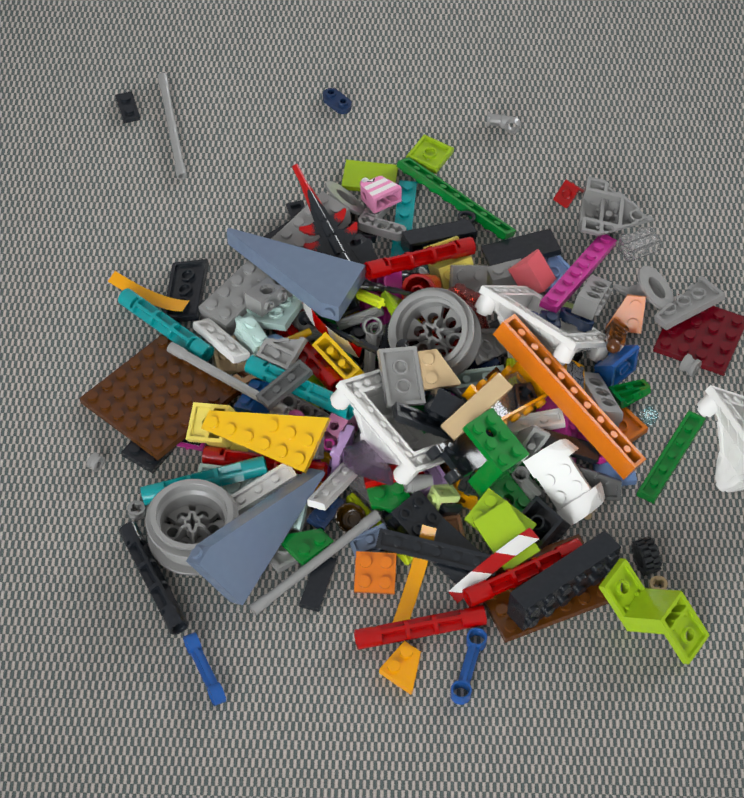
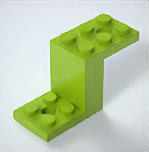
(654, 611)

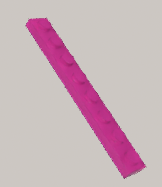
(577, 273)

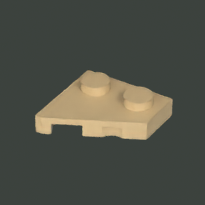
(436, 371)

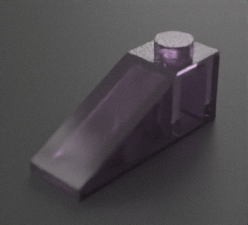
(367, 463)

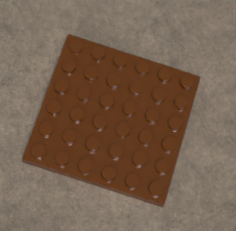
(154, 397)

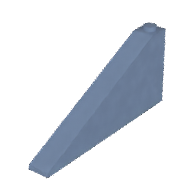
(315, 278)
(243, 548)

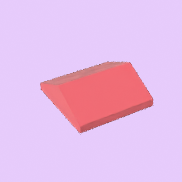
(533, 272)

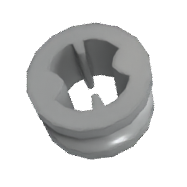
(95, 462)
(134, 515)

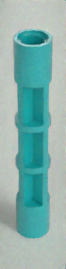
(165, 324)
(308, 391)
(220, 476)

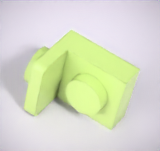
(443, 494)

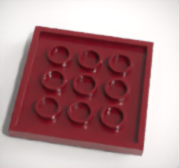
(706, 336)

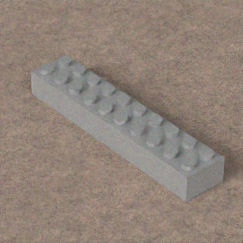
(229, 298)

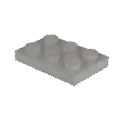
(401, 376)

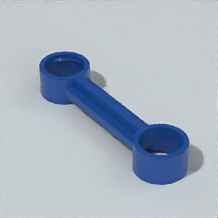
(468, 666)
(213, 687)

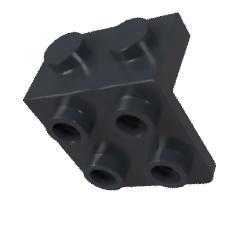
(413, 514)

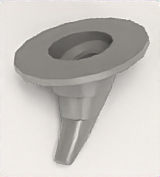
(345, 197)
(651, 285)

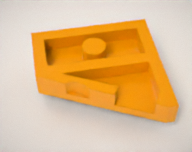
(402, 667)

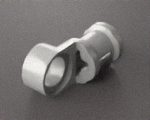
(502, 121)

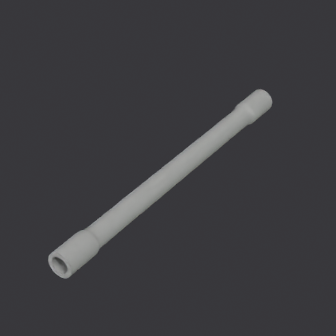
(180, 168)
(182, 353)
(265, 600)

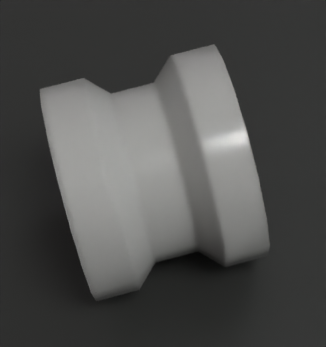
(690, 365)

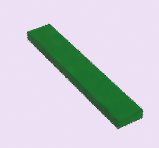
(670, 457)

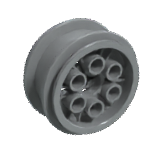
(429, 304)
(186, 505)

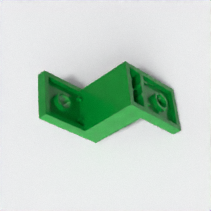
(503, 456)

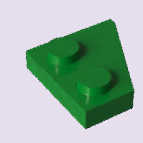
(630, 392)
(387, 497)
(306, 544)

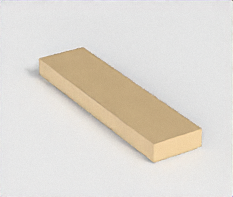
(476, 405)

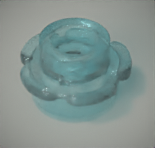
(648, 420)

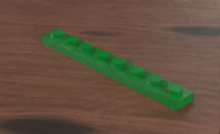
(456, 198)

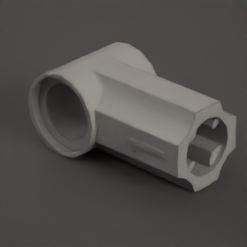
(527, 484)

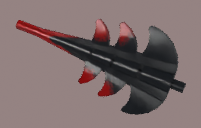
(332, 239)

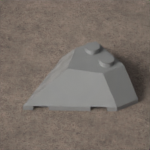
(607, 210)

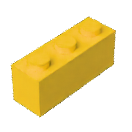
(336, 357)

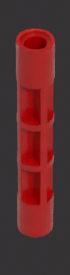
(410, 260)
(311, 357)
(225, 456)
(511, 578)
(420, 627)

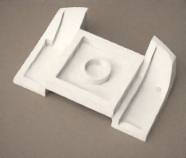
(565, 481)

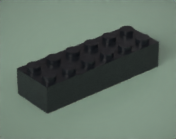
(563, 581)

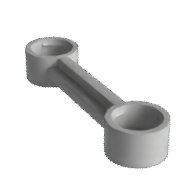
(369, 357)

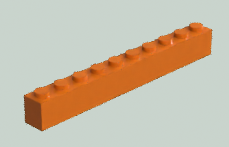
(569, 396)

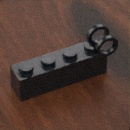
(422, 237)

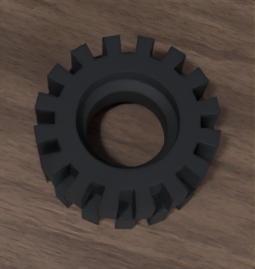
(646, 556)

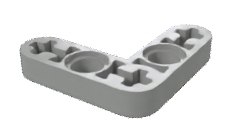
(372, 222)

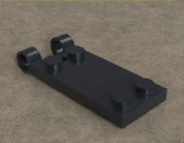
(459, 455)

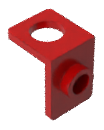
(567, 193)

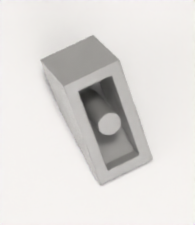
(533, 439)

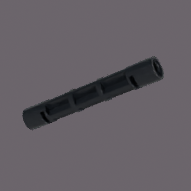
(153, 578)

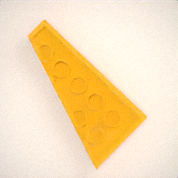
(279, 437)

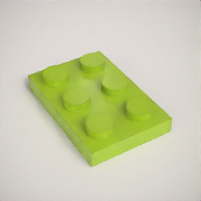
(490, 501)

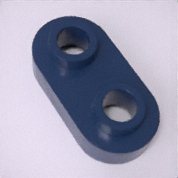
(337, 101)
(582, 324)

